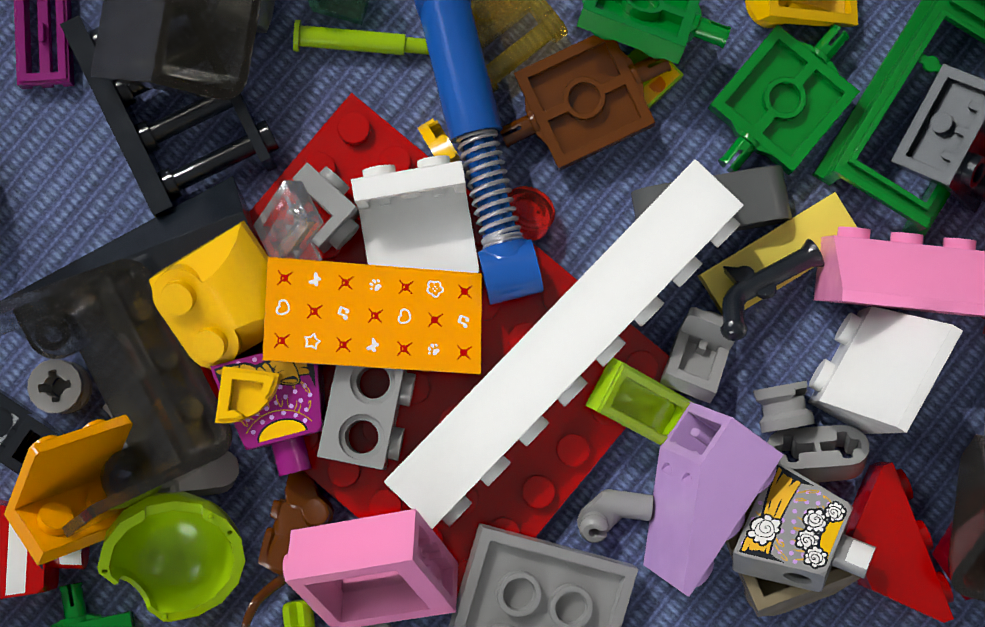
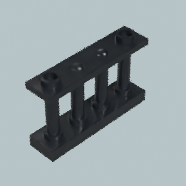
(142, 139)

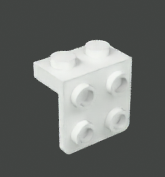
(417, 216)

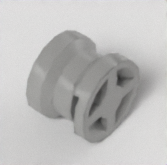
(72, 387)
(783, 407)

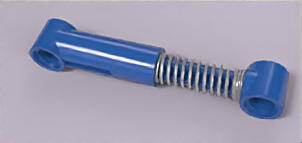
(473, 122)

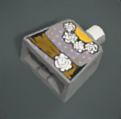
(799, 535)

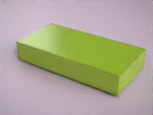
(637, 401)

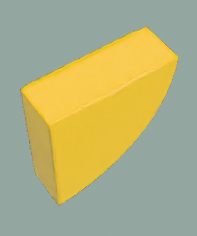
(438, 140)
(244, 393)

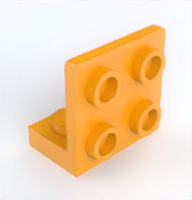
(61, 482)

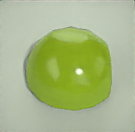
(175, 553)

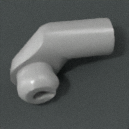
(608, 509)

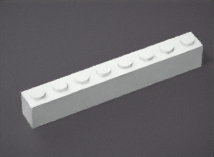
(564, 344)

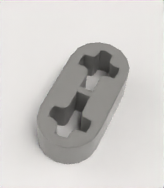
(817, 453)

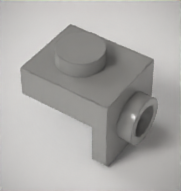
(328, 192)
(697, 355)

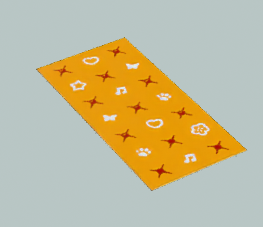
(372, 316)

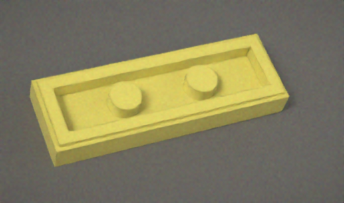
(813, 223)

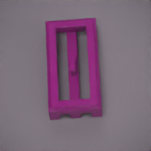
(46, 77)

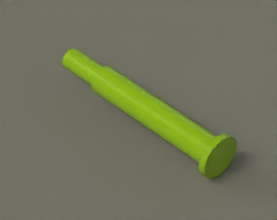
(356, 40)

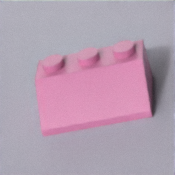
(902, 273)

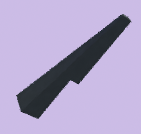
(165, 236)

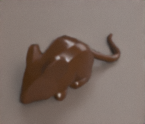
(300, 509)

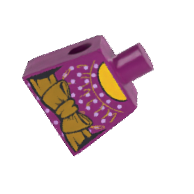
(291, 415)

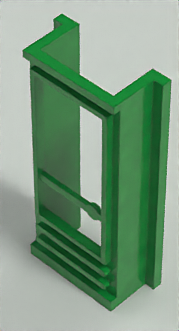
(907, 50)

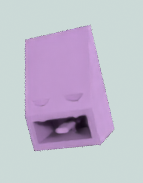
(701, 493)

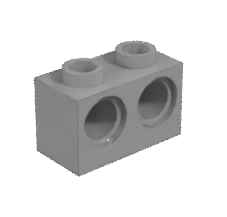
(349, 406)

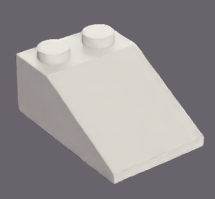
(882, 369)

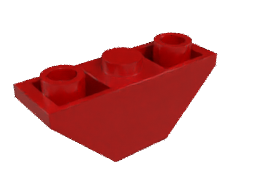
(901, 558)

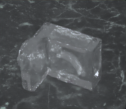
(290, 223)

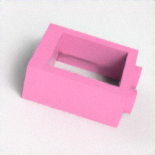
(372, 570)

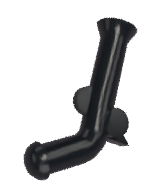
(761, 284)

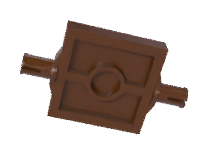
(584, 100)

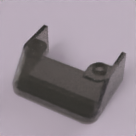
(139, 373)

